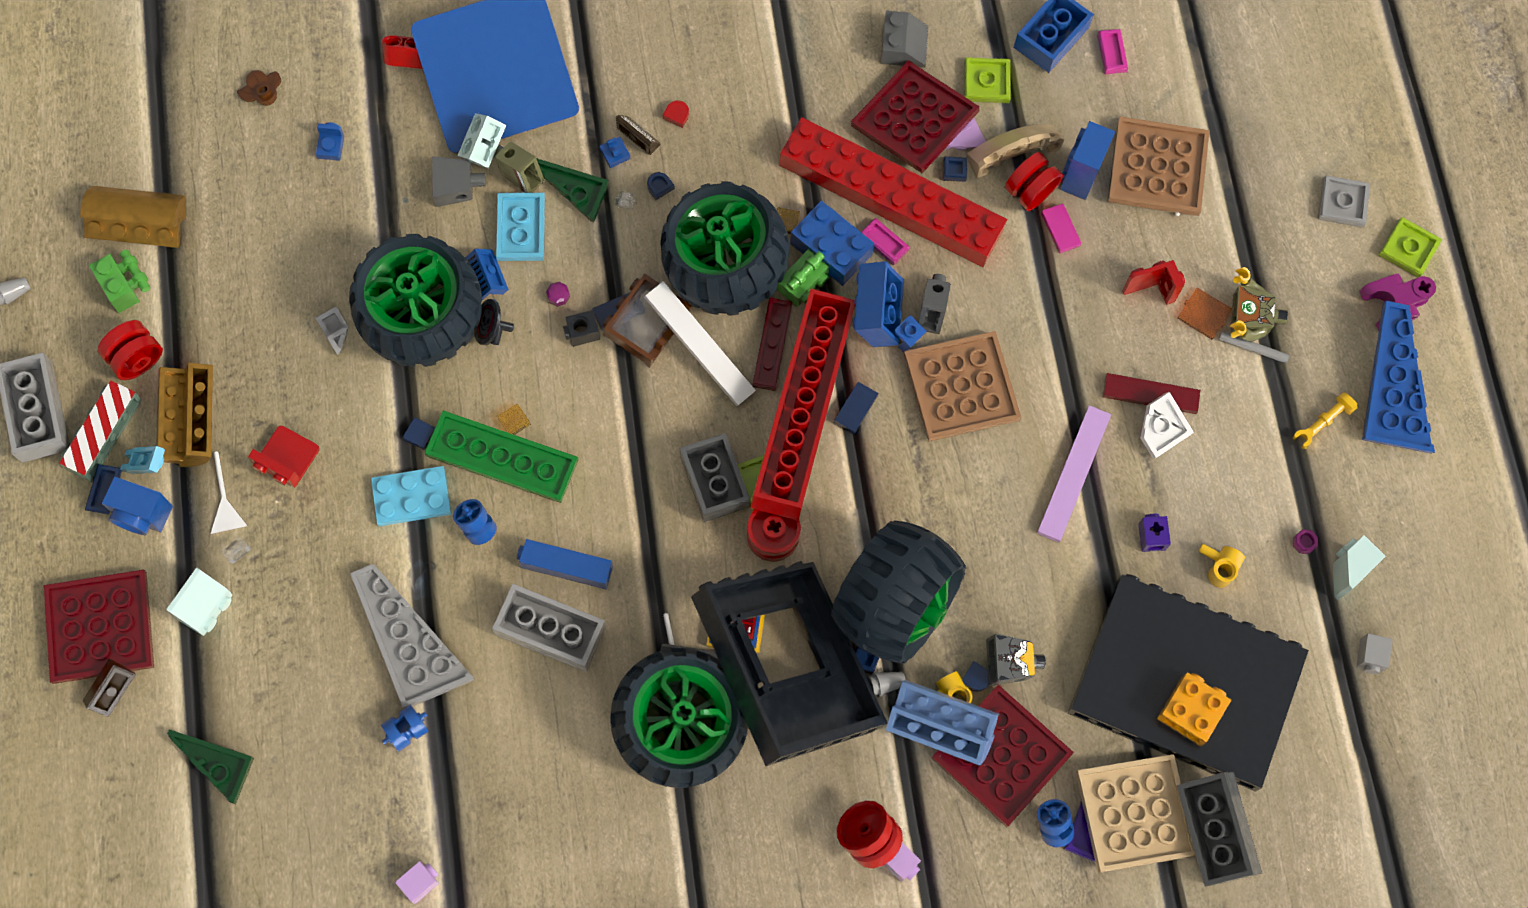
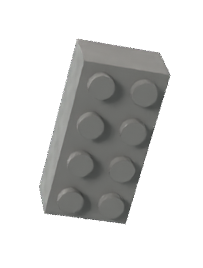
(32, 408)
(549, 627)

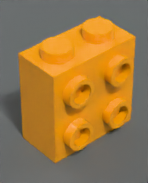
(1194, 708)

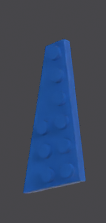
(1396, 391)

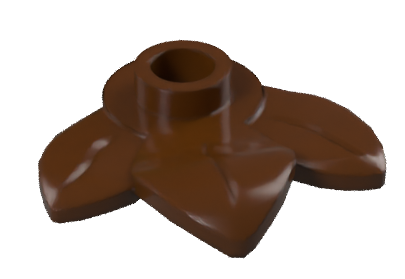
(260, 87)

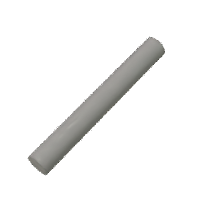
(1254, 347)

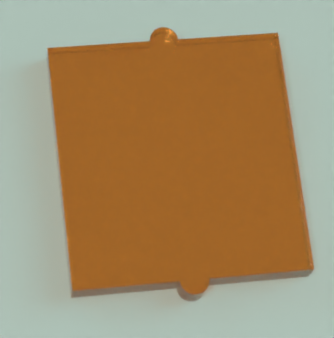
(1204, 313)

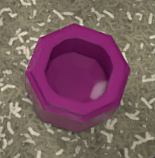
(558, 294)
(1305, 541)

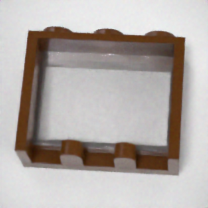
(638, 325)

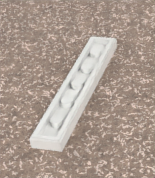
(699, 343)

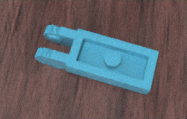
(144, 460)

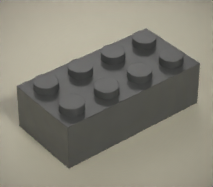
(1219, 829)

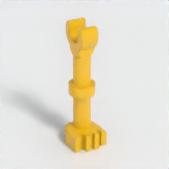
(1344, 402)

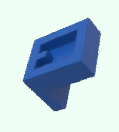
(330, 141)
(909, 332)

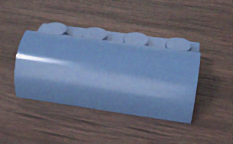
(943, 722)

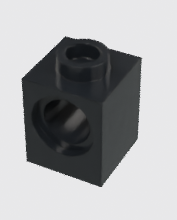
(584, 319)

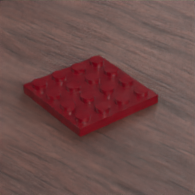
(915, 116)
(98, 622)
(1017, 764)

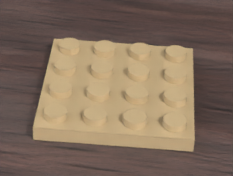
(1135, 813)

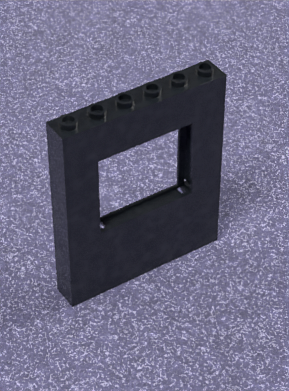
(799, 711)

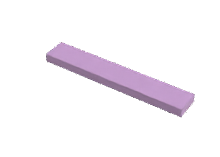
(1074, 474)

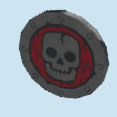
(490, 324)

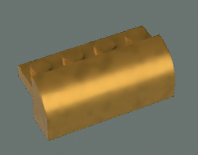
(133, 216)
(185, 414)

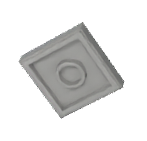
(1344, 201)

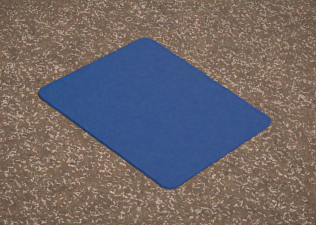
(495, 63)

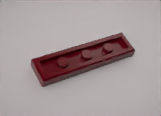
(772, 344)
(1145, 391)

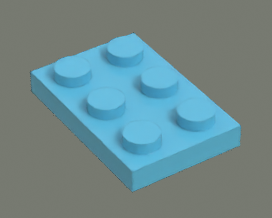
(520, 227)
(411, 496)

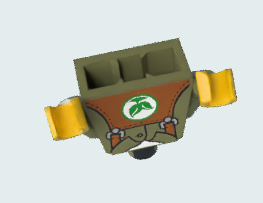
(1253, 309)

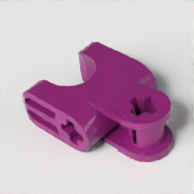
(1393, 289)

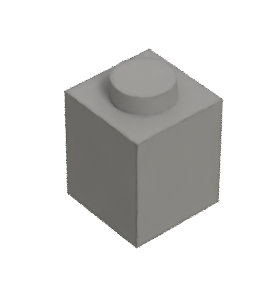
(1374, 653)

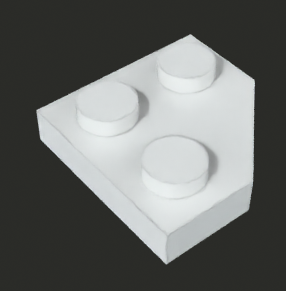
(1163, 425)

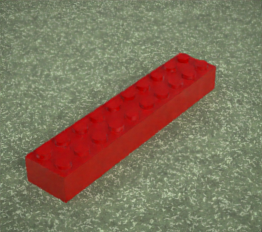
(892, 192)
(803, 405)

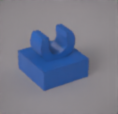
(614, 152)

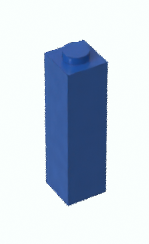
(565, 563)

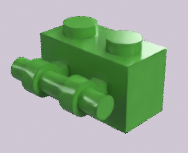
(802, 276)
(114, 283)

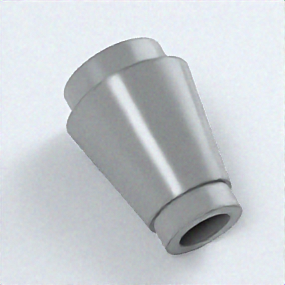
(12, 290)
(885, 682)

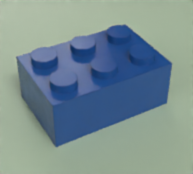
(1053, 32)
(1086, 159)
(835, 238)
(878, 304)

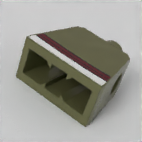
(519, 167)

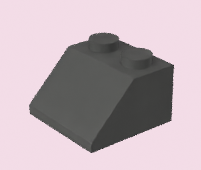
(904, 39)

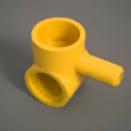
(1227, 559)
(952, 685)

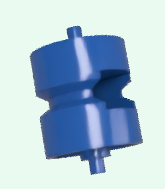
(474, 522)
(404, 728)
(1055, 823)

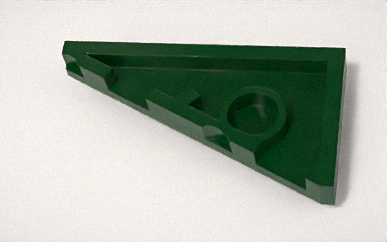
(579, 188)
(221, 765)

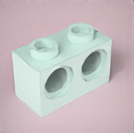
(481, 140)

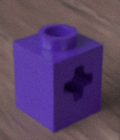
(1148, 539)

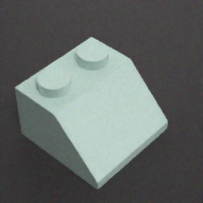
(1354, 563)
(200, 602)

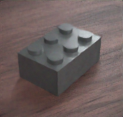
(714, 477)

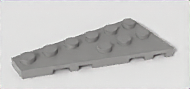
(412, 651)

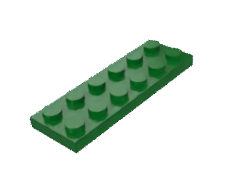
(501, 456)

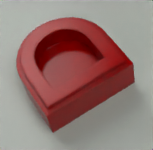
(676, 113)

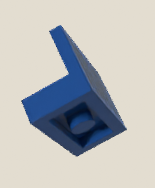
(487, 271)

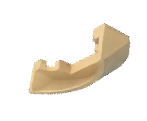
(1013, 144)

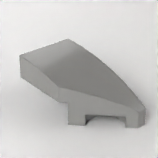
(334, 328)

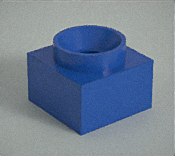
(136, 507)

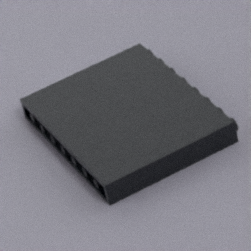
(1159, 637)

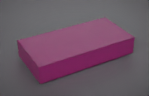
(1112, 51)
(1061, 228)
(885, 241)

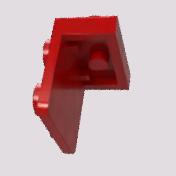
(1163, 274)
(285, 456)

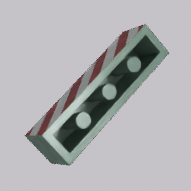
(100, 430)

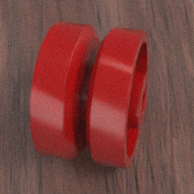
(1033, 181)
(130, 350)
(772, 545)
(869, 834)

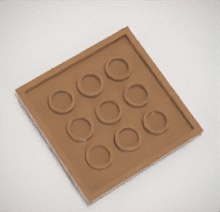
(1159, 166)
(962, 386)

